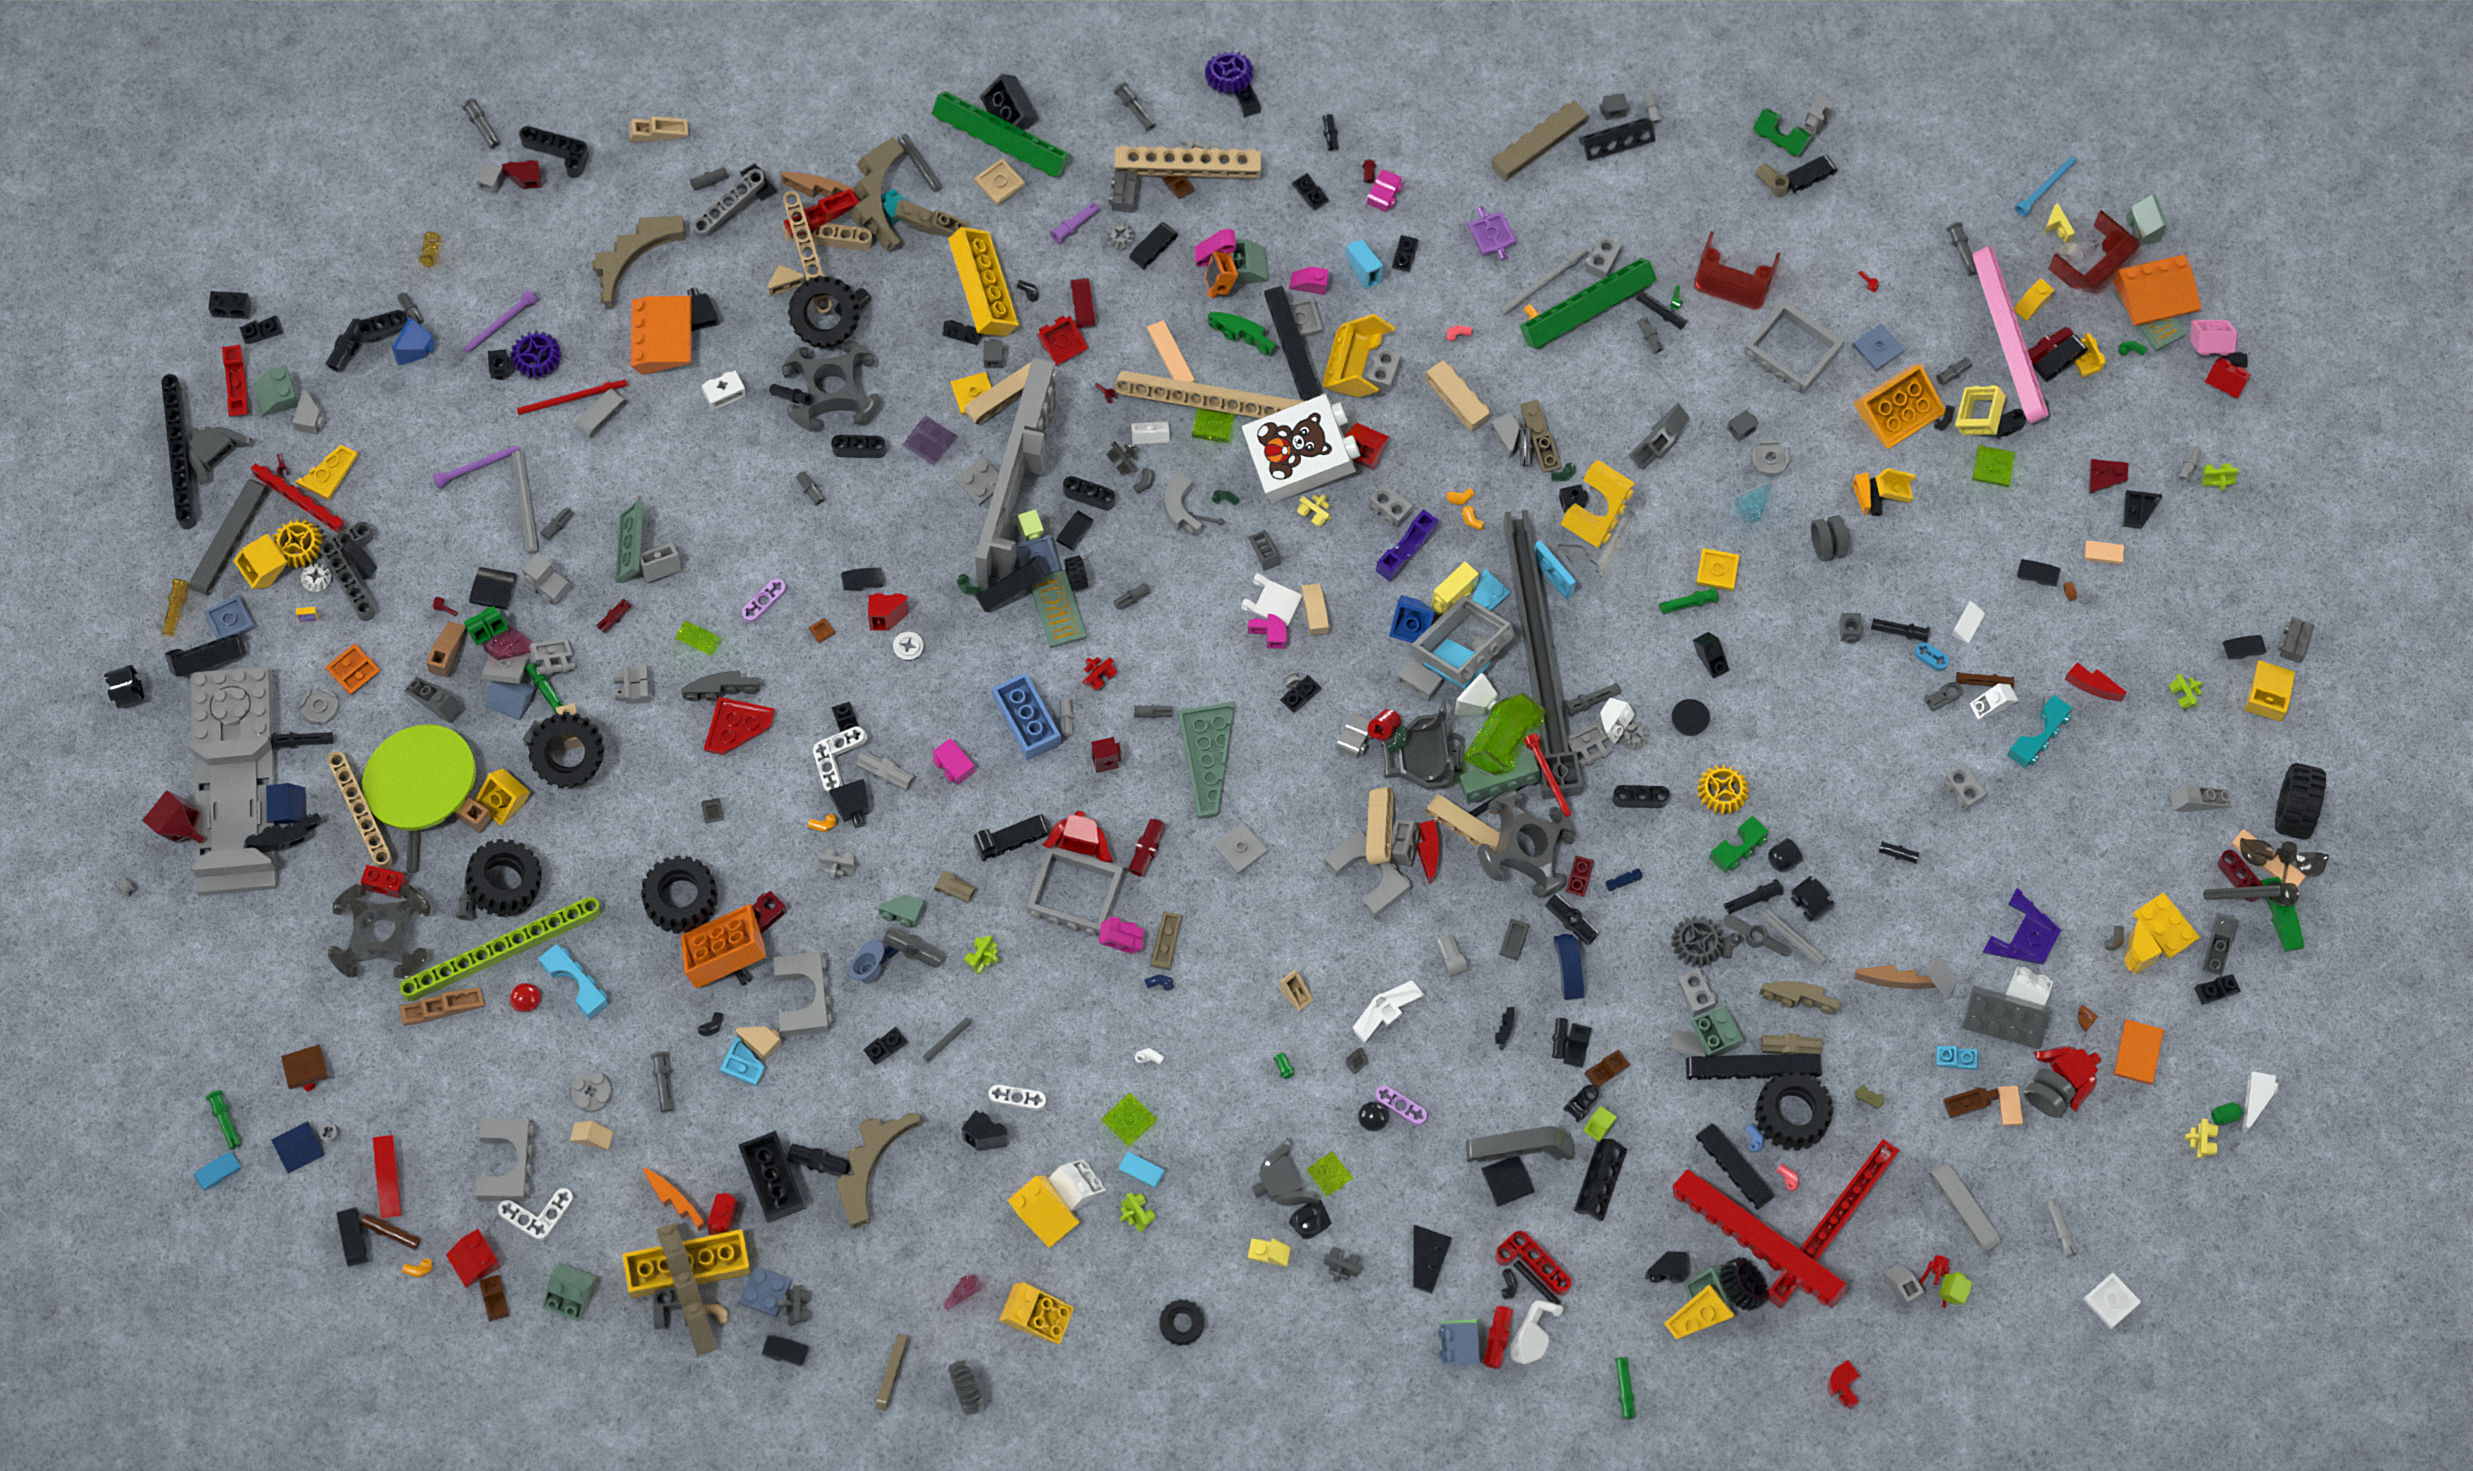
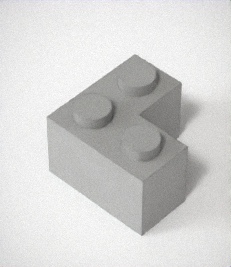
(542, 579)

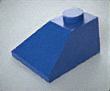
(412, 343)
(1411, 619)

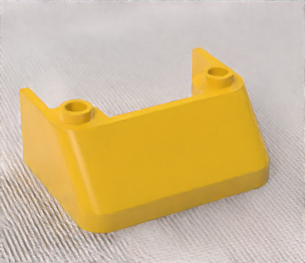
(1350, 354)

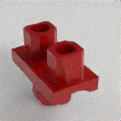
(1105, 668)

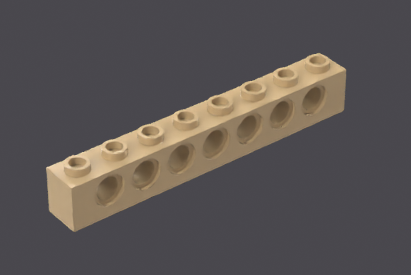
(1193, 169)

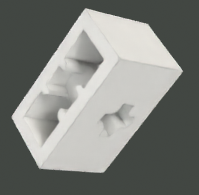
(732, 390)

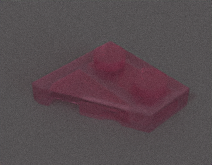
(508, 644)
(964, 1289)

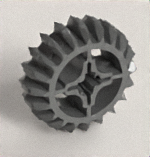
(1692, 927)
(965, 1387)

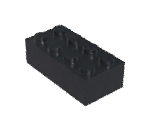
(771, 1176)

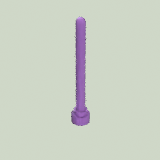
(527, 300)
(442, 478)

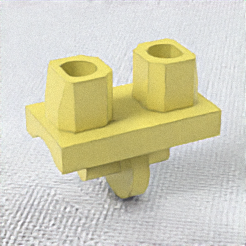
(1320, 516)
(2204, 1131)

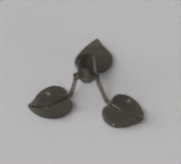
(2310, 864)

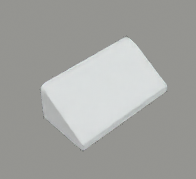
(1150, 432)
(1968, 623)

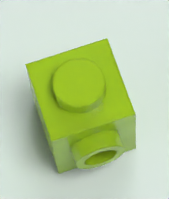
(1955, 1288)

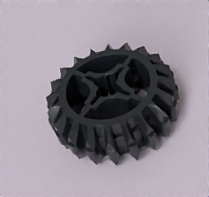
(1743, 1284)

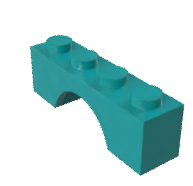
(2026, 748)

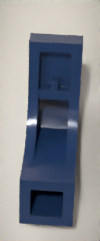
(1570, 966)

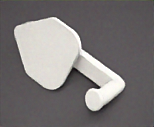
(1531, 1339)

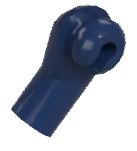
(1159, 979)

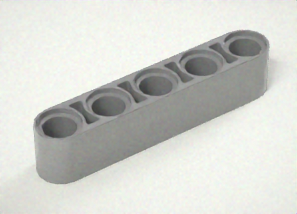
(727, 211)
(1966, 1208)

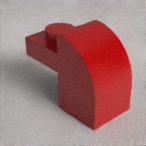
(1839, 1383)

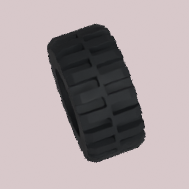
(799, 317)
(548, 768)
(2300, 801)
(507, 855)
(687, 916)
(1788, 1134)

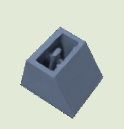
(1459, 1343)

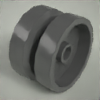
(1829, 537)
(2049, 1093)

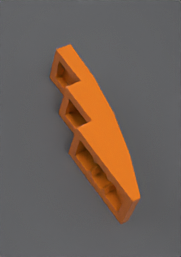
(669, 1194)

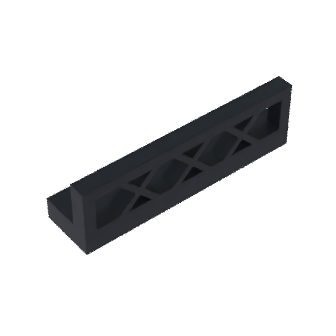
(1615, 132)
(1597, 1176)

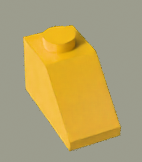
(2034, 299)

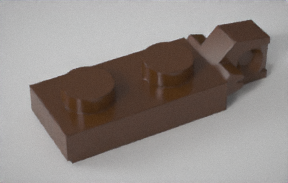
(1969, 1101)

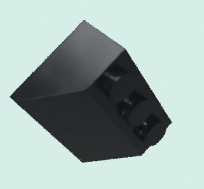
(1009, 102)

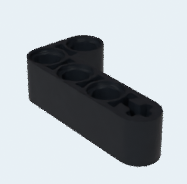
(533, 139)
(1012, 584)
(205, 655)
(1011, 837)

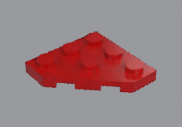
(736, 724)

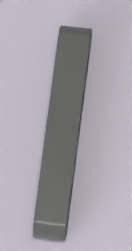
(228, 536)

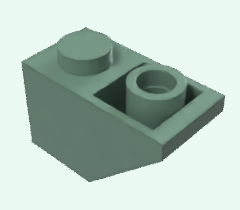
(902, 909)

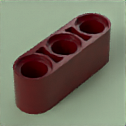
(1082, 303)
(2240, 867)

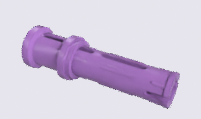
(1068, 226)

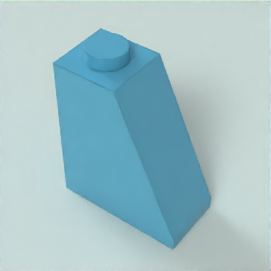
(1364, 263)

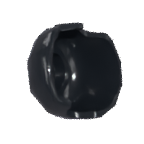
(1373, 1116)

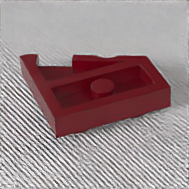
(2106, 474)

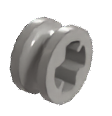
(1291, 679)
(124, 887)
(322, 1133)

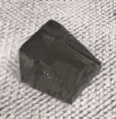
(712, 810)
(1357, 1061)

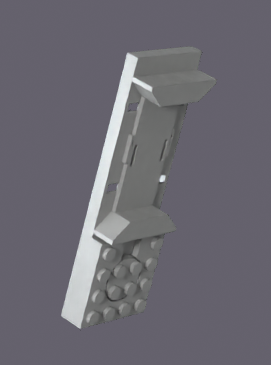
(1024, 453)
(231, 752)

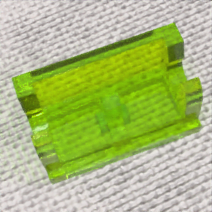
(698, 638)

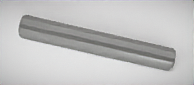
(1795, 938)

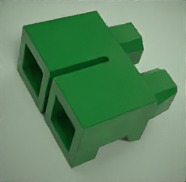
(487, 621)

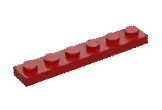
(293, 494)

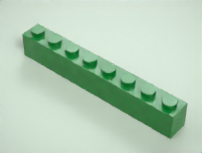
(1000, 134)
(1588, 303)

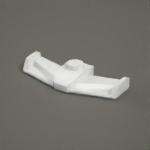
(1386, 1009)

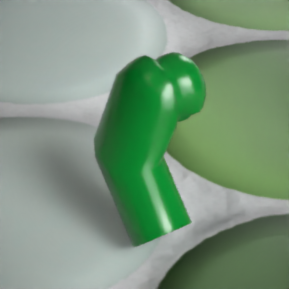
(2132, 345)

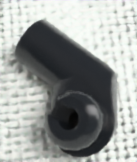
(1030, 289)
(1511, 1283)

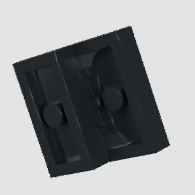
(492, 588)
(1507, 1180)

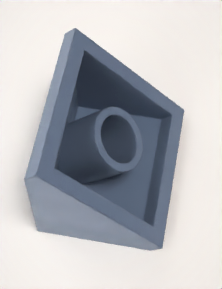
(510, 698)

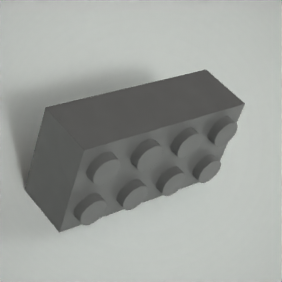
(2006, 1017)

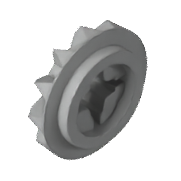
(1120, 243)
(1636, 742)

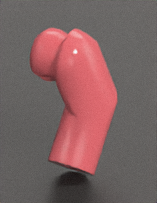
(1458, 330)
(1791, 1178)

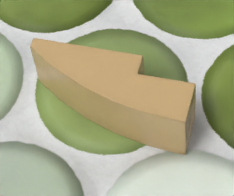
(657, 129)
(1315, 609)

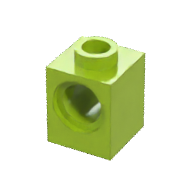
(1600, 1123)

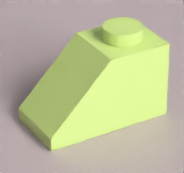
(1030, 525)

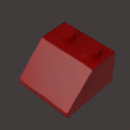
(472, 1258)

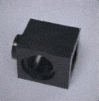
(495, 358)

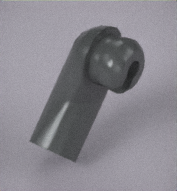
(2117, 940)

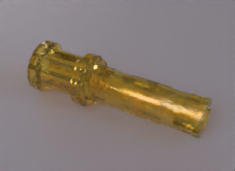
(176, 599)

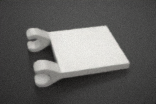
(1273, 600)

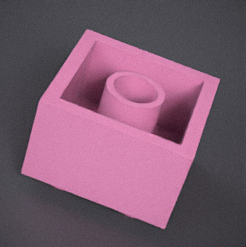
(2213, 336)

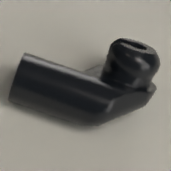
(1947, 418)
(711, 1027)

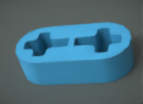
(1931, 657)

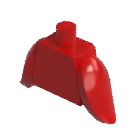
(1079, 836)
(2075, 1067)

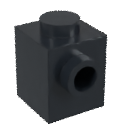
(1571, 495)

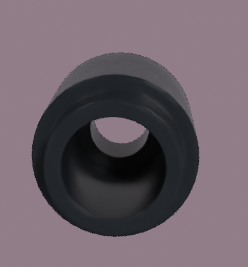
(2237, 359)

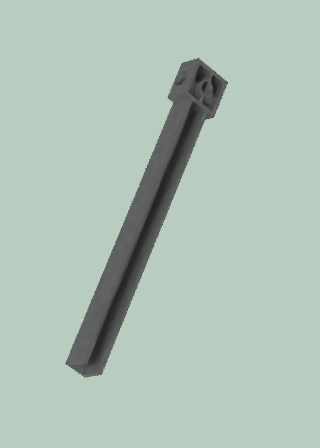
(1539, 658)

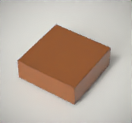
(821, 630)

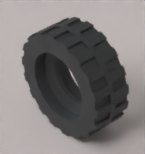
(1175, 1308)

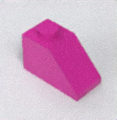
(1310, 280)

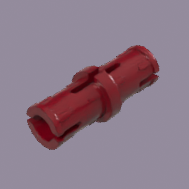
(613, 615)

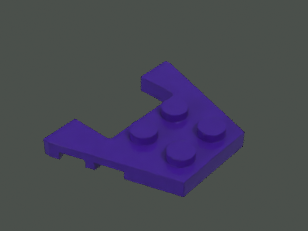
(2032, 939)

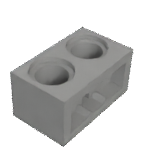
(1601, 257)
(1384, 370)
(1393, 503)
(1968, 786)
(1404, 842)
(1691, 994)

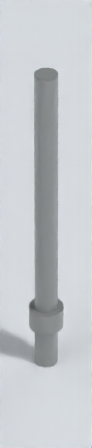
(1570, 261)

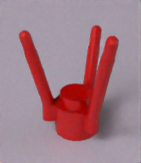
(1939, 1268)

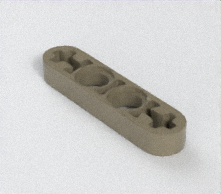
(891, 1372)

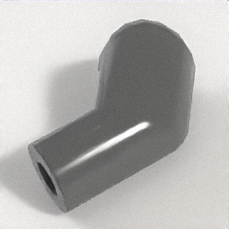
(1147, 480)
(1729, 943)

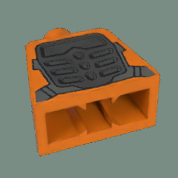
(1220, 274)

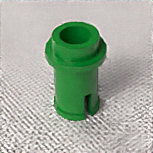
(1286, 1070)

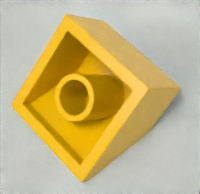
(502, 795)
(2141, 949)

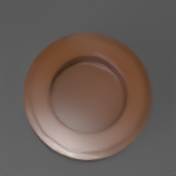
(2070, 591)

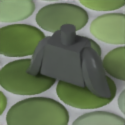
(212, 447)
(1280, 1180)

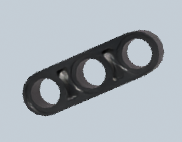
(1811, 172)
(1152, 245)
(385, 320)
(2061, 358)
(850, 441)
(1083, 486)
(1647, 791)
(351, 1237)

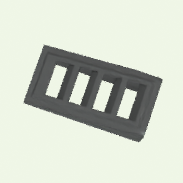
(1267, 561)

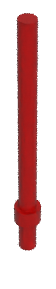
(571, 397)

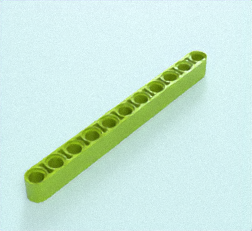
(494, 957)

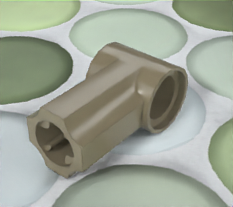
(1773, 180)
(950, 885)

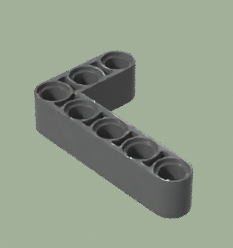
(345, 572)
(1519, 1143)

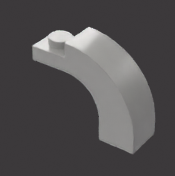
(1175, 492)

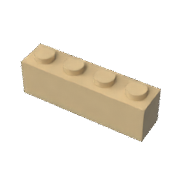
(1457, 395)

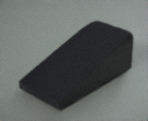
(1248, 102)

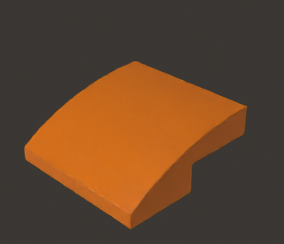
(352, 669)

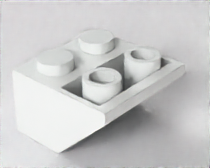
(2029, 986)
(1076, 1184)

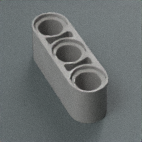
(600, 412)

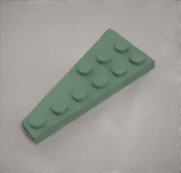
(1206, 744)

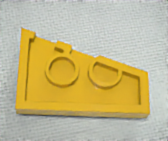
(330, 473)
(1699, 1313)

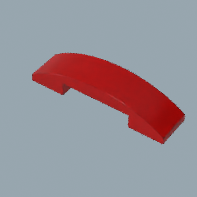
(235, 380)

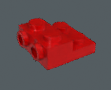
(1061, 339)

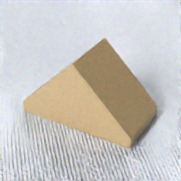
(784, 280)
(1295, 990)
(591, 1134)

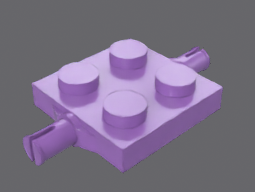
(1491, 233)

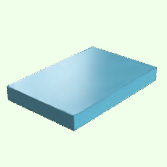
(1554, 570)
(1456, 656)

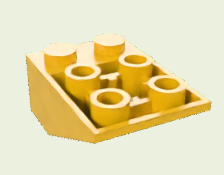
(2270, 691)
(1036, 1313)

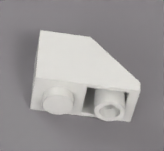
(1994, 701)
(1616, 717)

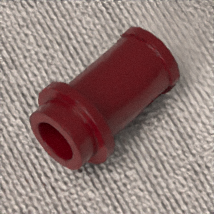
(1369, 171)

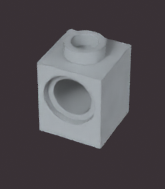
(489, 178)

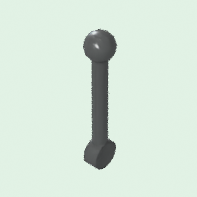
(1220, 521)

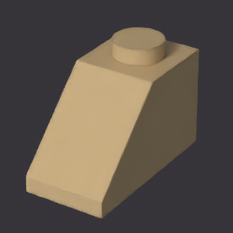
(760, 1040)

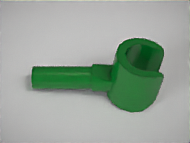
(1675, 302)

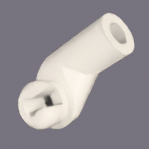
(1149, 1055)

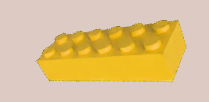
(983, 282)
(710, 1260)

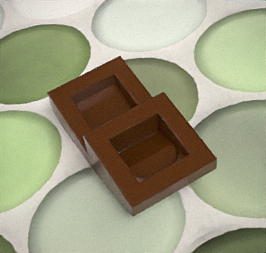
(1178, 185)
(1607, 1069)
(494, 1298)

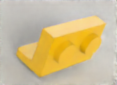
(2092, 360)
(1895, 484)

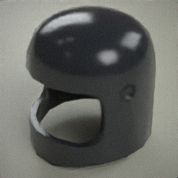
(1784, 856)

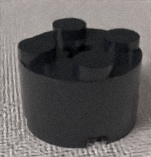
(124, 686)
(1812, 898)

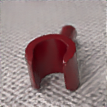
(1109, 393)
(281, 465)
(438, 604)

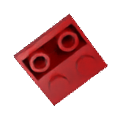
(1370, 445)
(886, 610)

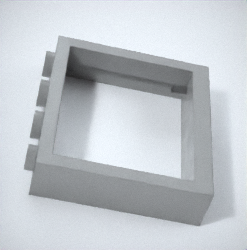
(1809, 326)
(1450, 621)
(1080, 861)

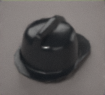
(1310, 1220)

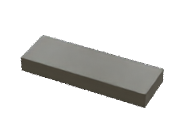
(1166, 940)

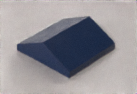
(285, 803)
(297, 1147)

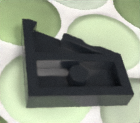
(2139, 507)

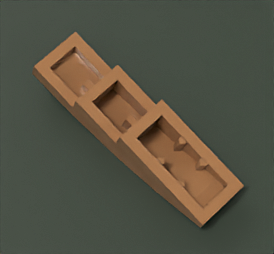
(813, 184)
(1888, 977)
(441, 1006)

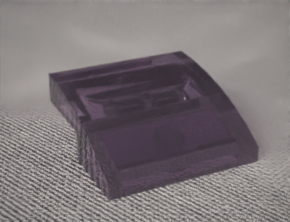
(929, 440)

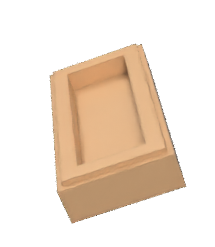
(2104, 552)
(2010, 1106)

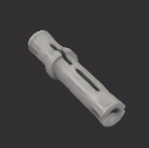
(2062, 1231)

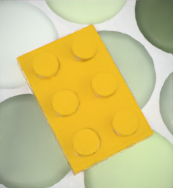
(2166, 925)

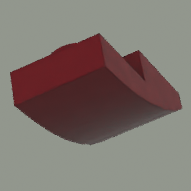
(1579, 876)

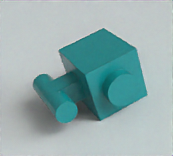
(890, 205)

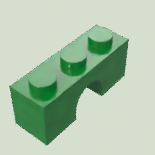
(1768, 126)
(1728, 856)

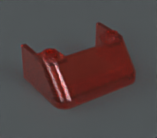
(2117, 245)
(1731, 283)

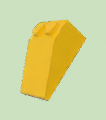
(1043, 1210)

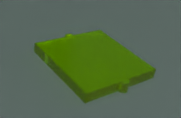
(1329, 1173)

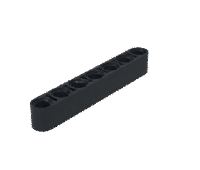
(1292, 343)
(1751, 1066)

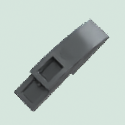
(1661, 437)
(713, 685)

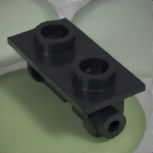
(957, 331)

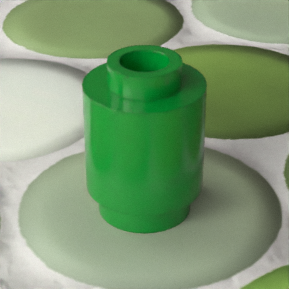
(2226, 1114)

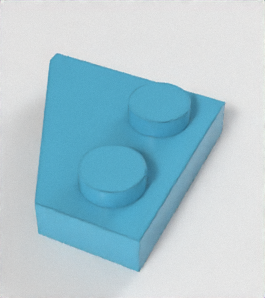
(1490, 591)
(742, 1064)

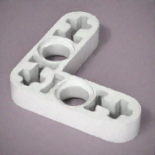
(831, 751)
(542, 1219)

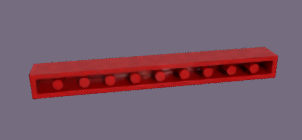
(1837, 1215)
(1759, 1238)

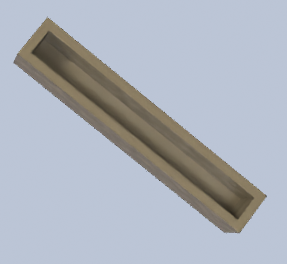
(1539, 141)

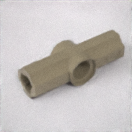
(1790, 1044)

